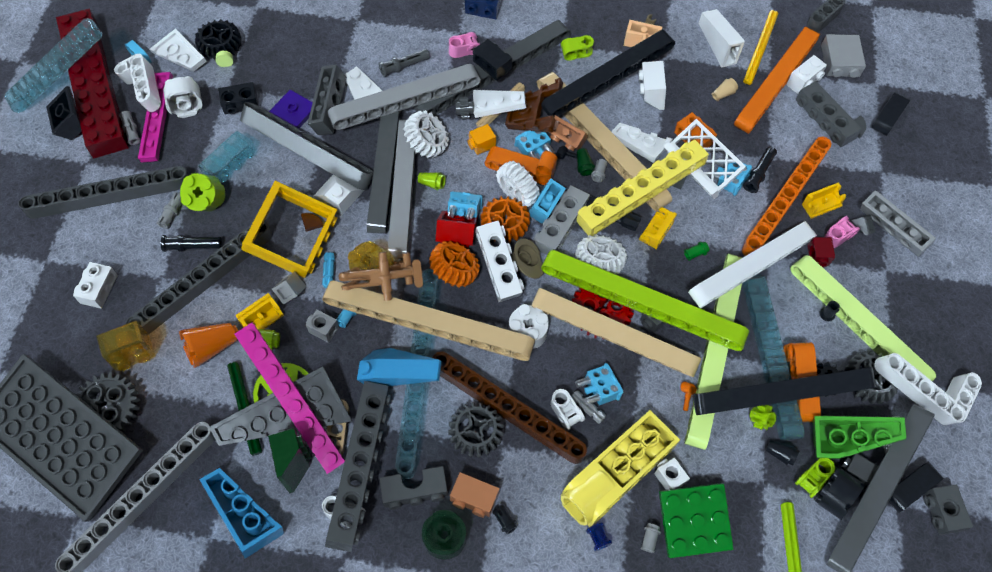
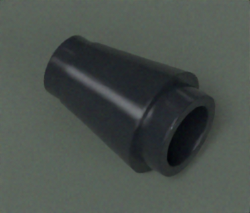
(783, 452)

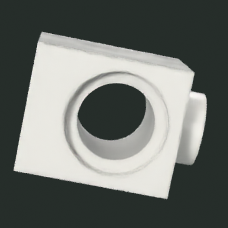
(680, 479)

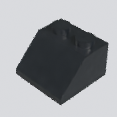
(64, 115)

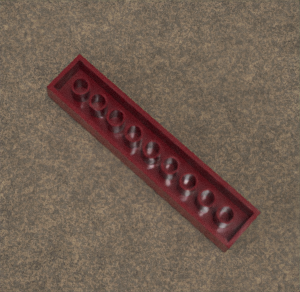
(94, 94)

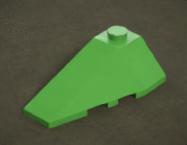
(849, 435)

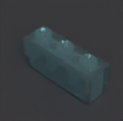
(228, 157)

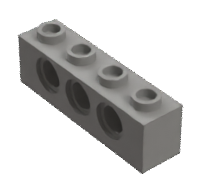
(571, 198)
(897, 223)

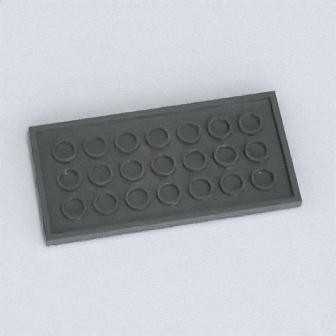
(61, 439)

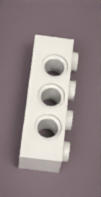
(503, 290)

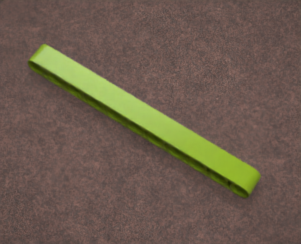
(646, 300)

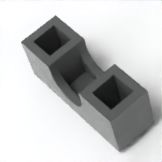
(396, 494)

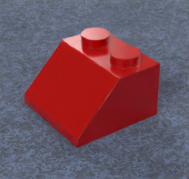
(456, 229)

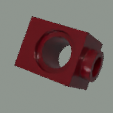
(822, 250)

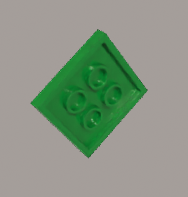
(696, 520)

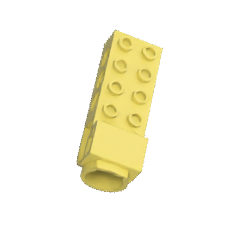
(618, 469)

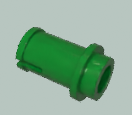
(695, 251)

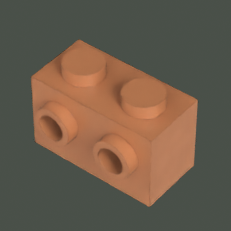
(568, 134)
(474, 495)

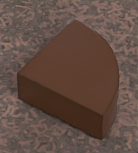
(311, 221)

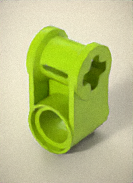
(576, 48)
(813, 479)

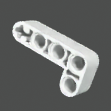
(140, 73)

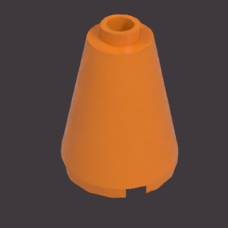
(207, 341)

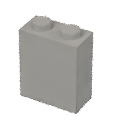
(843, 55)

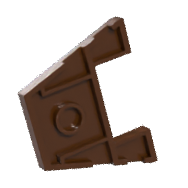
(529, 118)

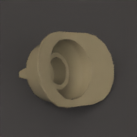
(527, 258)

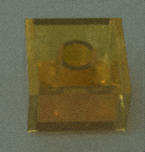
(126, 346)

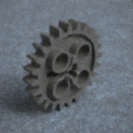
(106, 403)

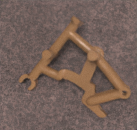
(384, 274)

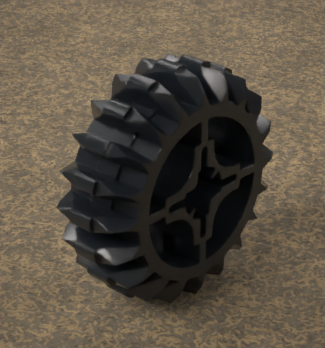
(217, 37)

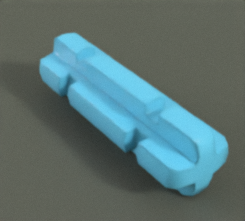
(328, 268)

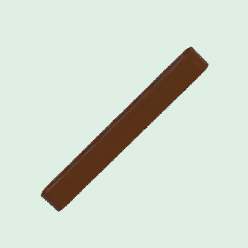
(512, 415)

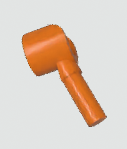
(689, 389)

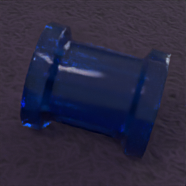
(599, 536)

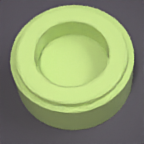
(224, 58)

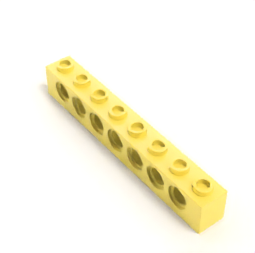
(592, 224)

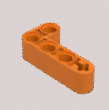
(540, 169)
(803, 364)

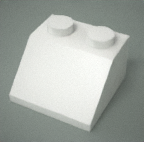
(653, 83)

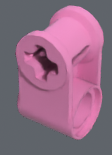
(462, 45)
(842, 231)

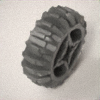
(875, 394)
(483, 425)

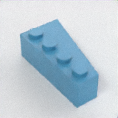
(241, 515)

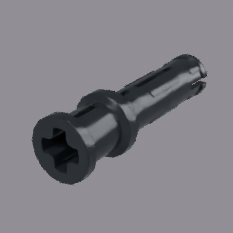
(757, 175)
(181, 243)

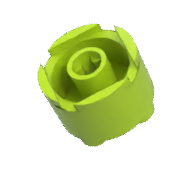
(202, 192)

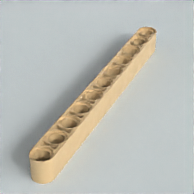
(607, 144)
(430, 321)

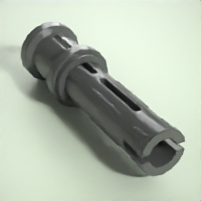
(398, 63)

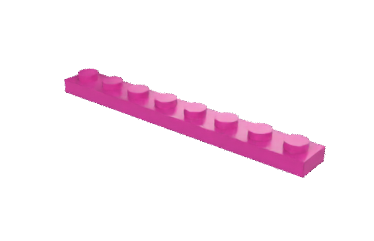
(290, 397)

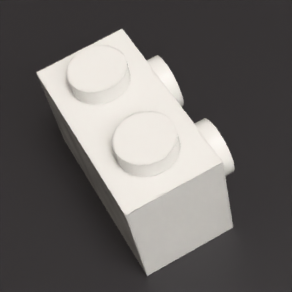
(806, 74)
(95, 285)

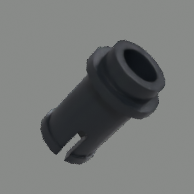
(828, 312)
(505, 520)

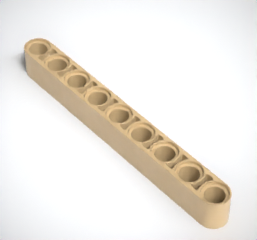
(616, 332)

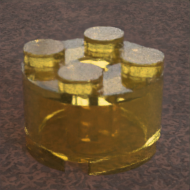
(366, 256)

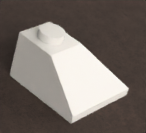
(338, 194)

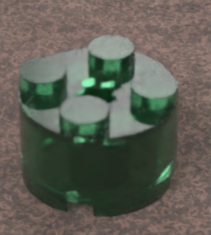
(435, 525)

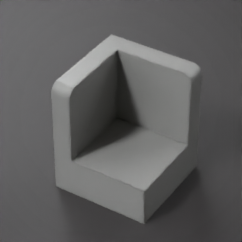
(289, 287)

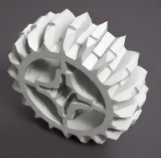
(426, 134)
(517, 183)
(602, 253)

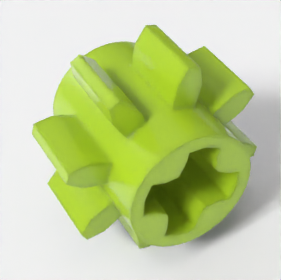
(763, 417)

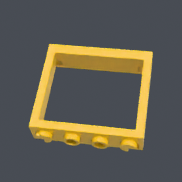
(303, 201)

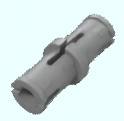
(129, 128)
(170, 211)

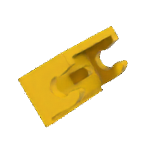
(823, 200)
(658, 227)
(261, 313)

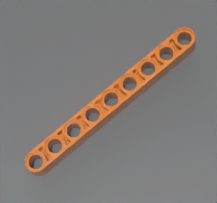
(776, 80)
(787, 195)

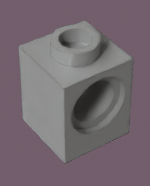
(326, 332)

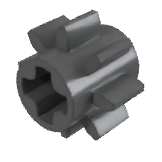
(464, 108)

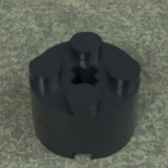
(840, 493)

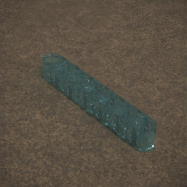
(53, 65)

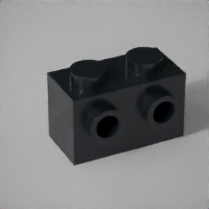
(492, 59)

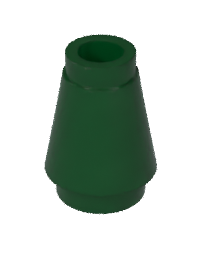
(584, 162)

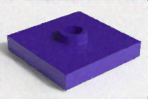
(293, 109)

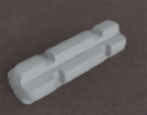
(590, 409)

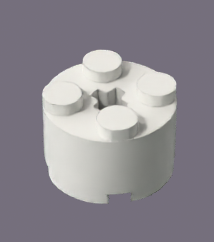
(182, 96)
(530, 318)

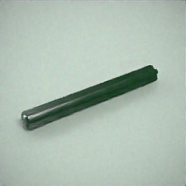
(242, 401)

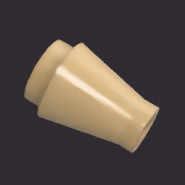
(726, 89)

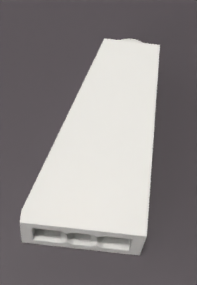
(722, 37)

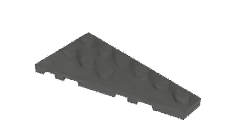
(269, 416)

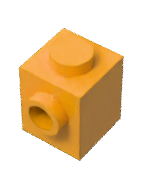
(481, 139)

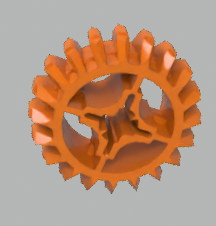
(517, 220)
(454, 264)

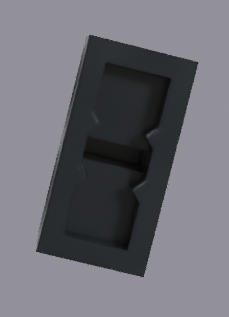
(233, 97)

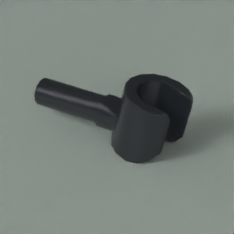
(563, 151)

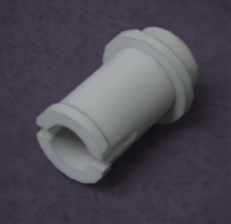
(599, 170)
(650, 537)

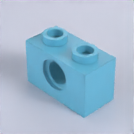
(546, 201)

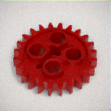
(588, 298)

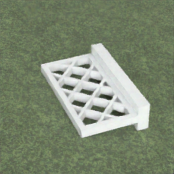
(700, 176)

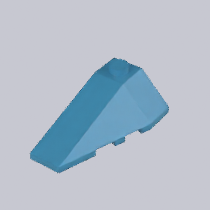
(398, 367)

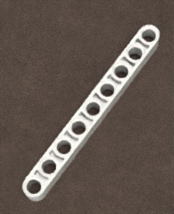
(751, 264)

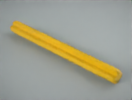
(760, 48)

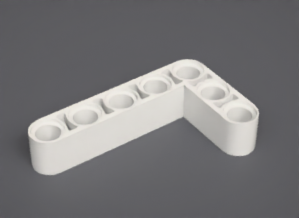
(948, 406)

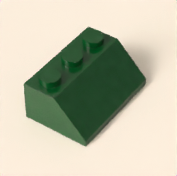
(290, 457)

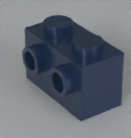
(483, 8)

